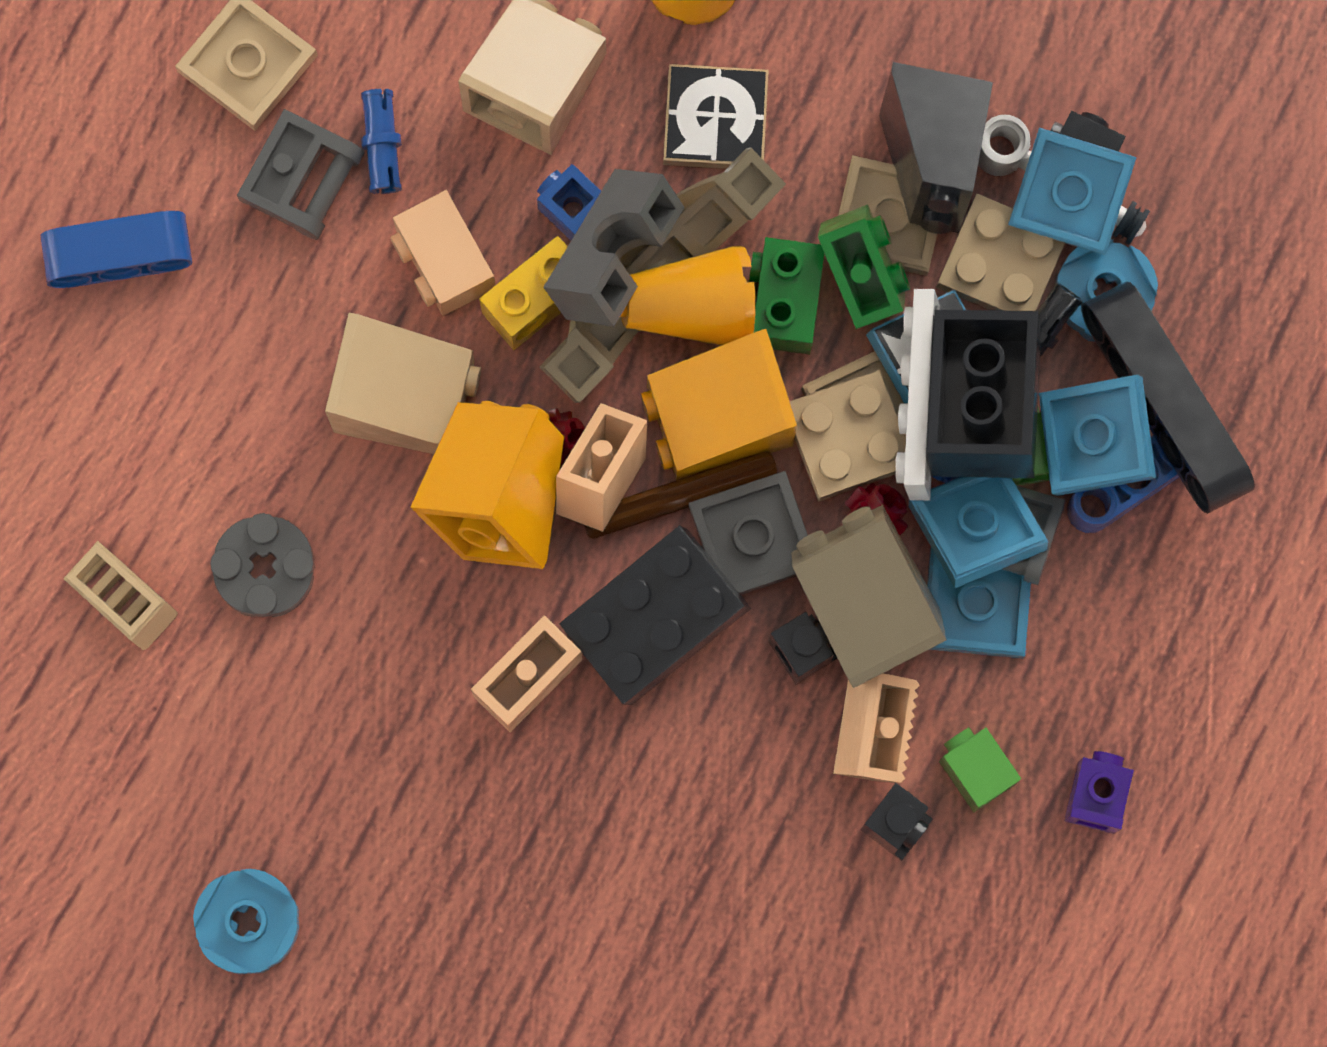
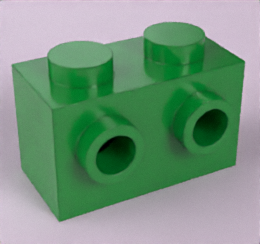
(862, 265)
(787, 292)

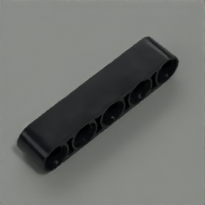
(1174, 402)

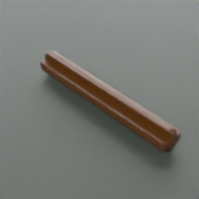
(678, 494)

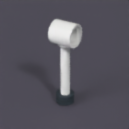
(1129, 221)

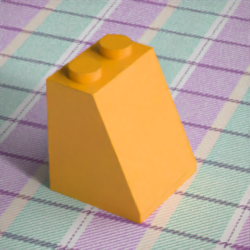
(720, 406)
(494, 484)

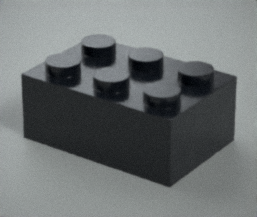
(984, 394)
(655, 616)

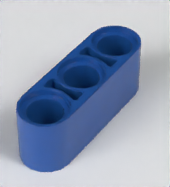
(116, 249)
(1121, 498)

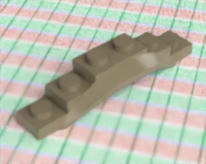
(710, 216)

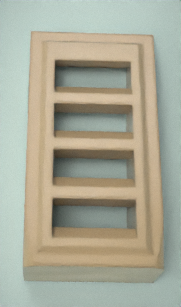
(146, 615)

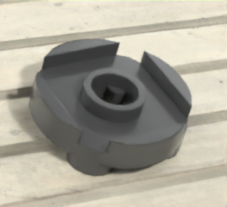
(263, 537)

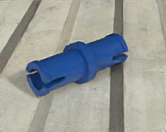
(381, 141)

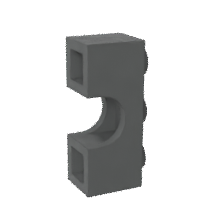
(628, 213)

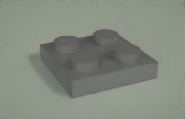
(751, 531)

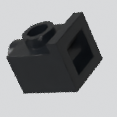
(802, 647)
(898, 822)

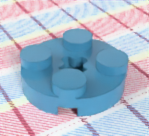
(1118, 266)
(239, 892)

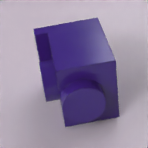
(1086, 806)

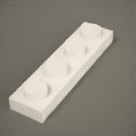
(913, 465)

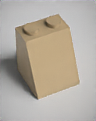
(532, 72)
(397, 384)

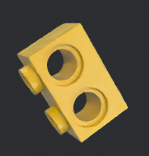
(519, 302)

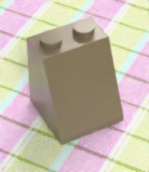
(868, 594)

